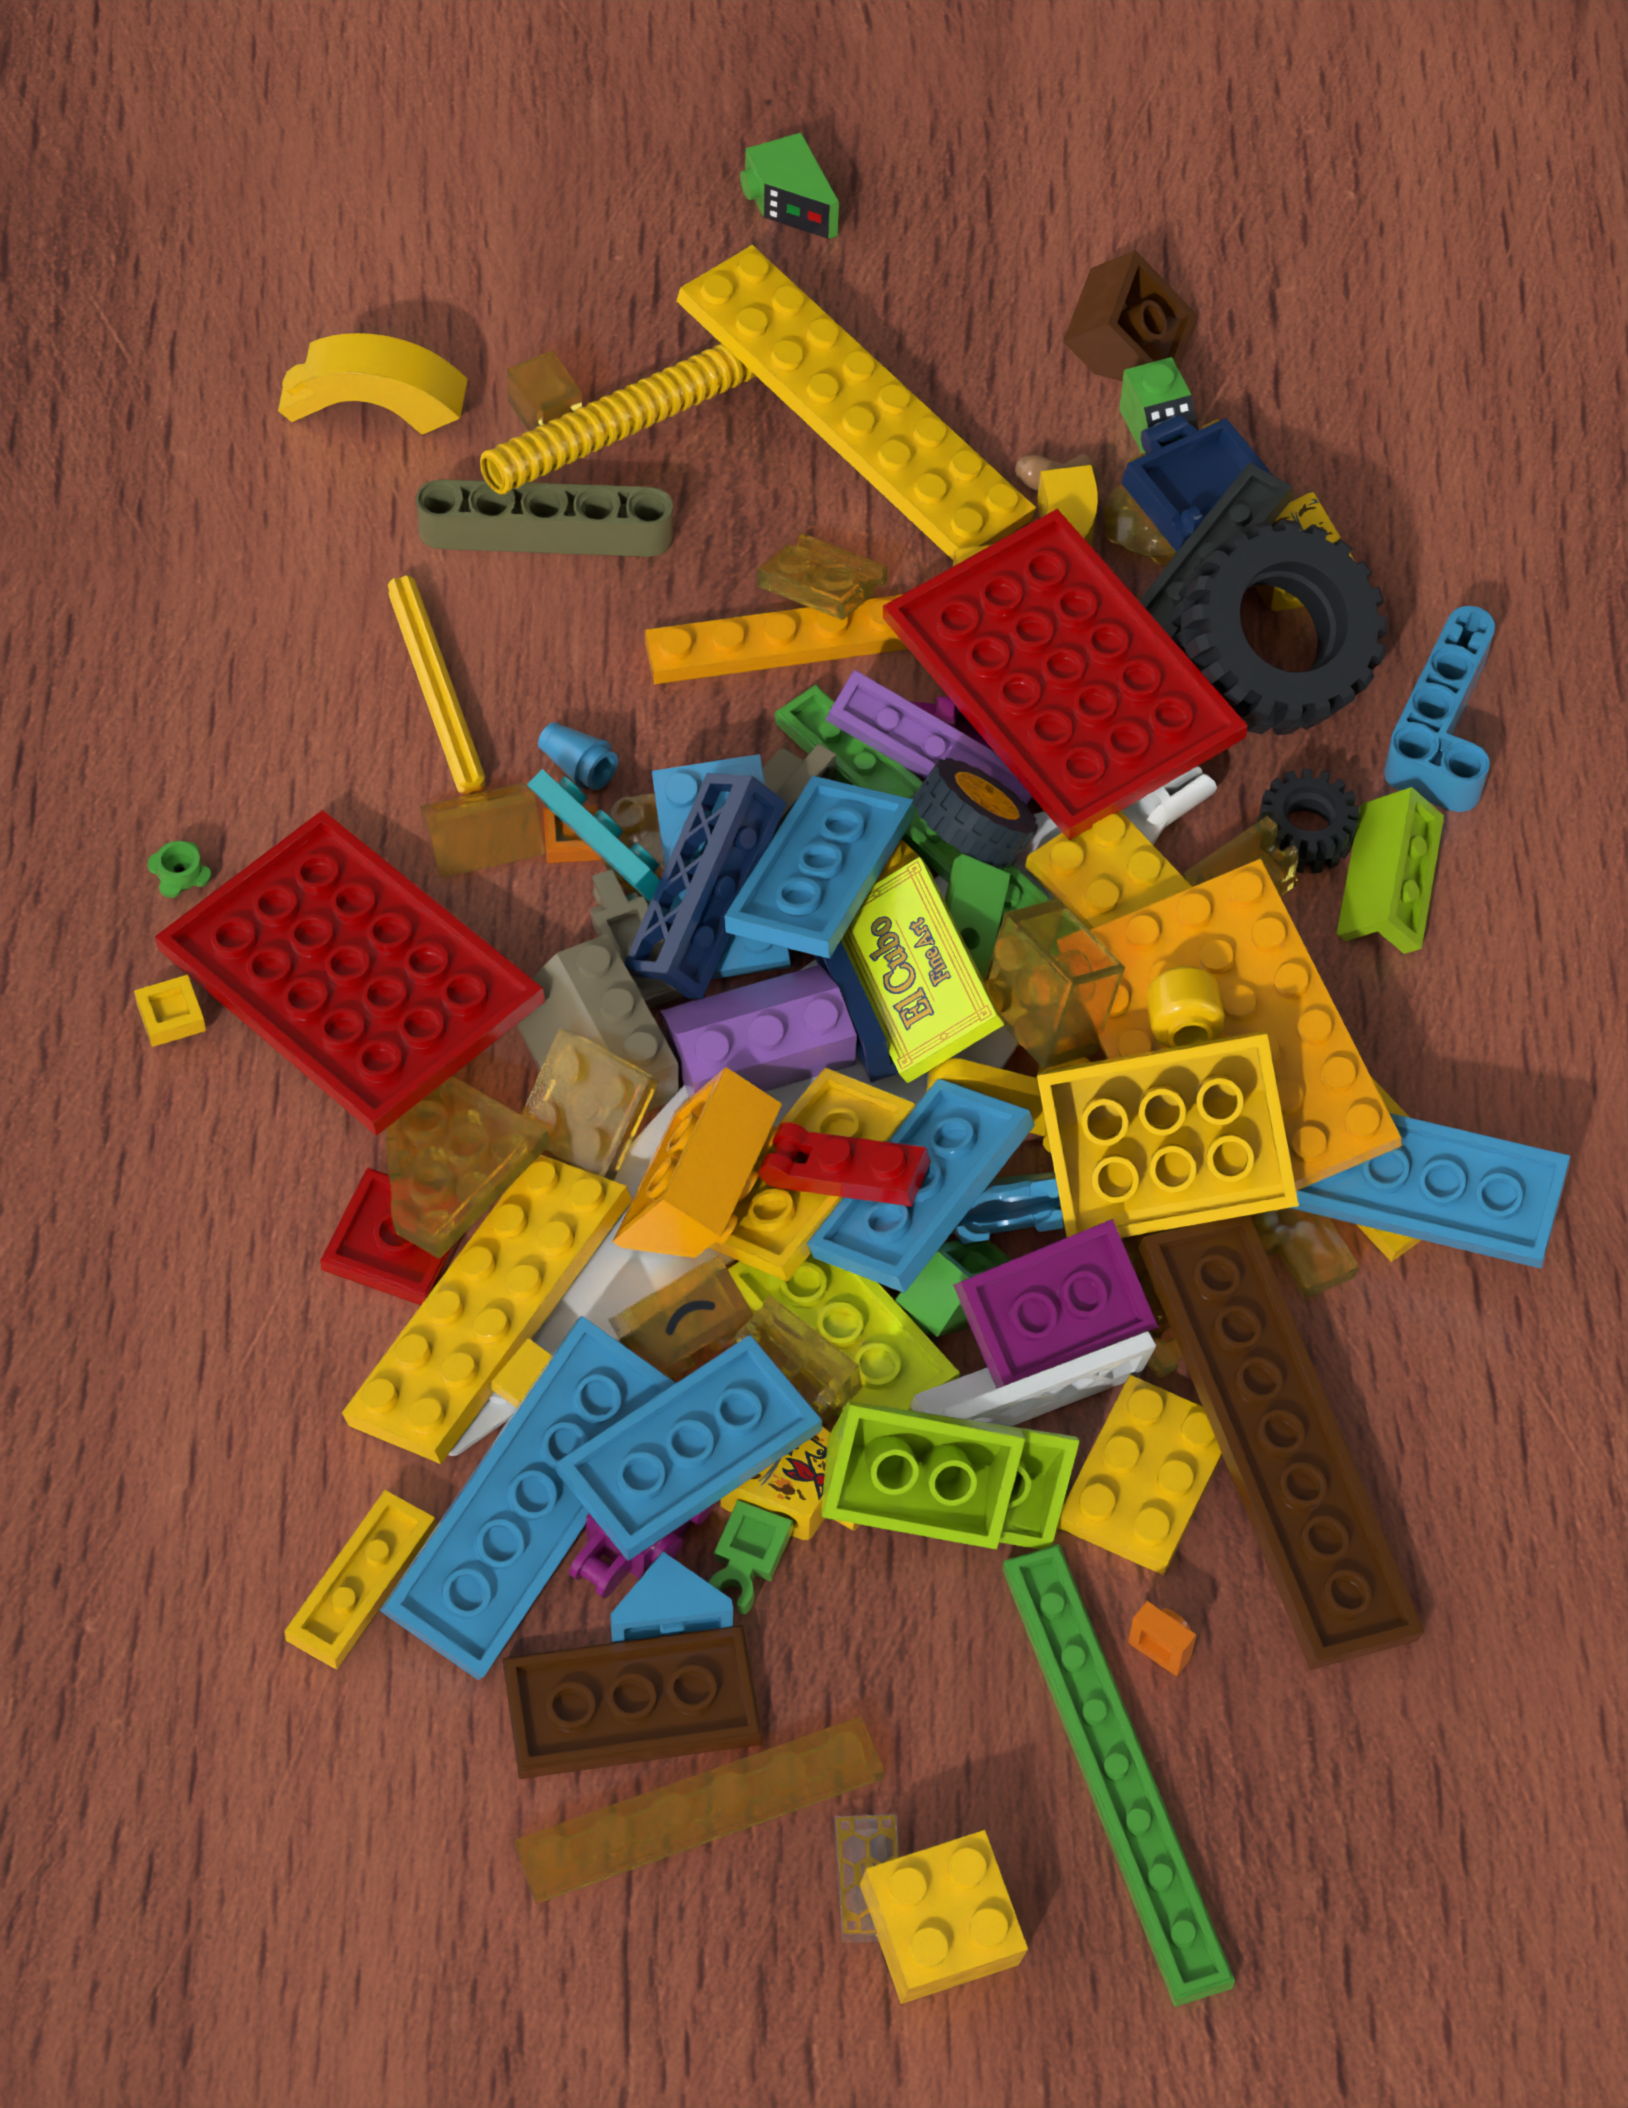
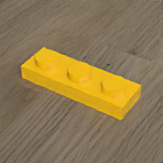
(360, 1579)

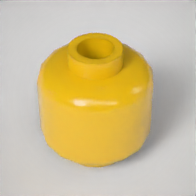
(1185, 1006)

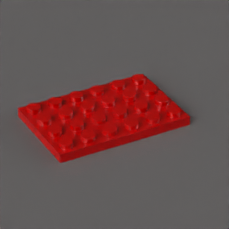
(1064, 673)
(350, 971)

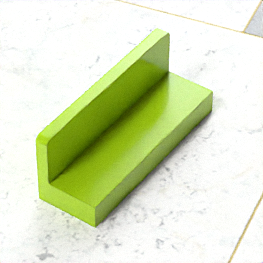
(1392, 870)

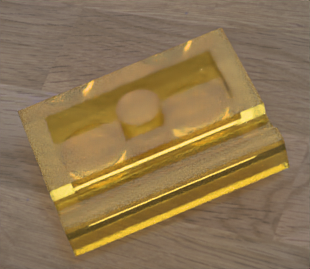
(822, 576)

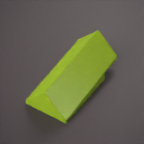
(946, 1476)

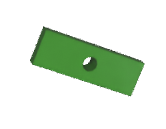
(976, 903)

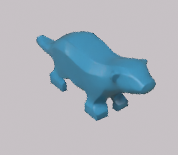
(1013, 1205)

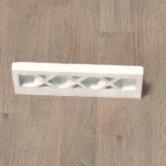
(978, 1399)

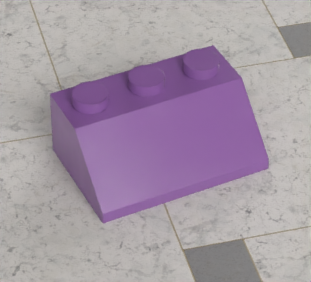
(764, 1032)

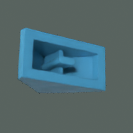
(669, 1602)

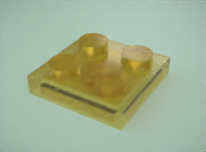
(589, 1103)

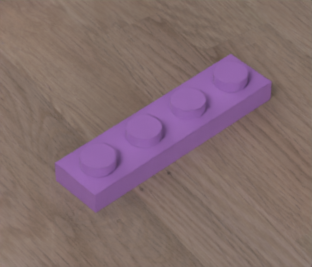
(910, 733)

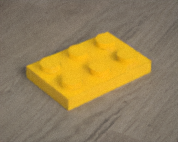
(1143, 1476)

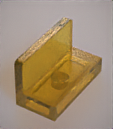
(484, 829)

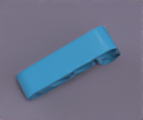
(1433, 714)

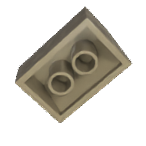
(597, 999)

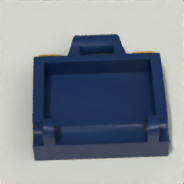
(1188, 477)

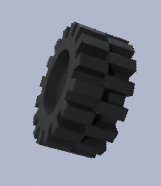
(1320, 798)

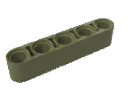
(545, 518)

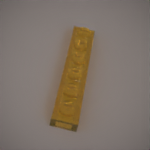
(698, 1809)

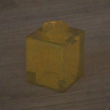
(542, 390)

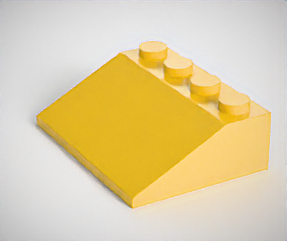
(1168, 1136)

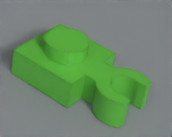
(750, 1548)

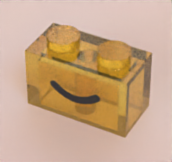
(684, 1317)

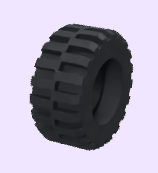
(1329, 588)

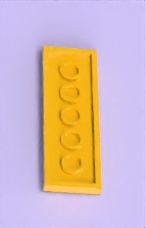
(486, 1307)

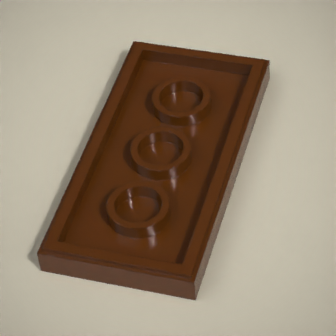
(631, 1701)

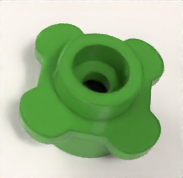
(175, 856)

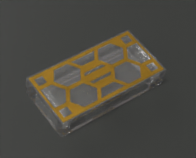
(860, 1844)

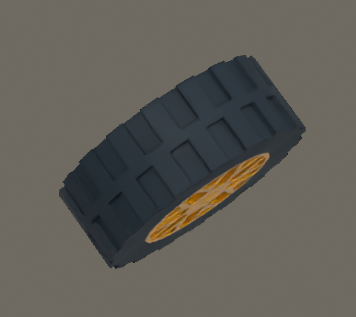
(975, 813)

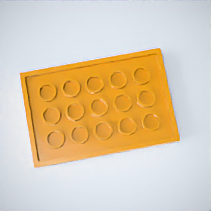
(1266, 983)

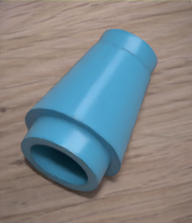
(579, 755)

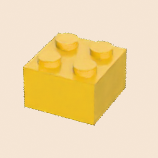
(943, 1916)

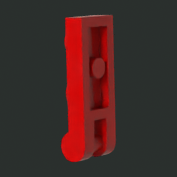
(845, 1166)

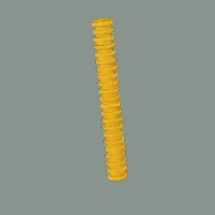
(612, 418)

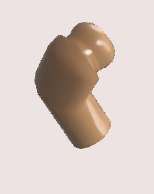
(1029, 467)

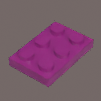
(1055, 1304)

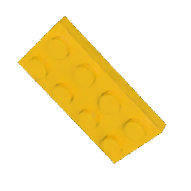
(780, 1222)

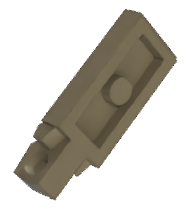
(621, 919)

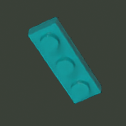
(598, 832)

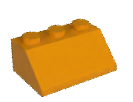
(701, 1169)

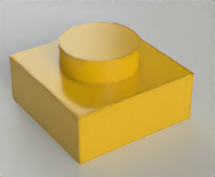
(169, 1010)

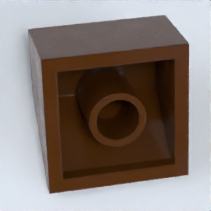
(1128, 318)

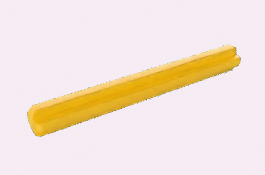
(436, 685)

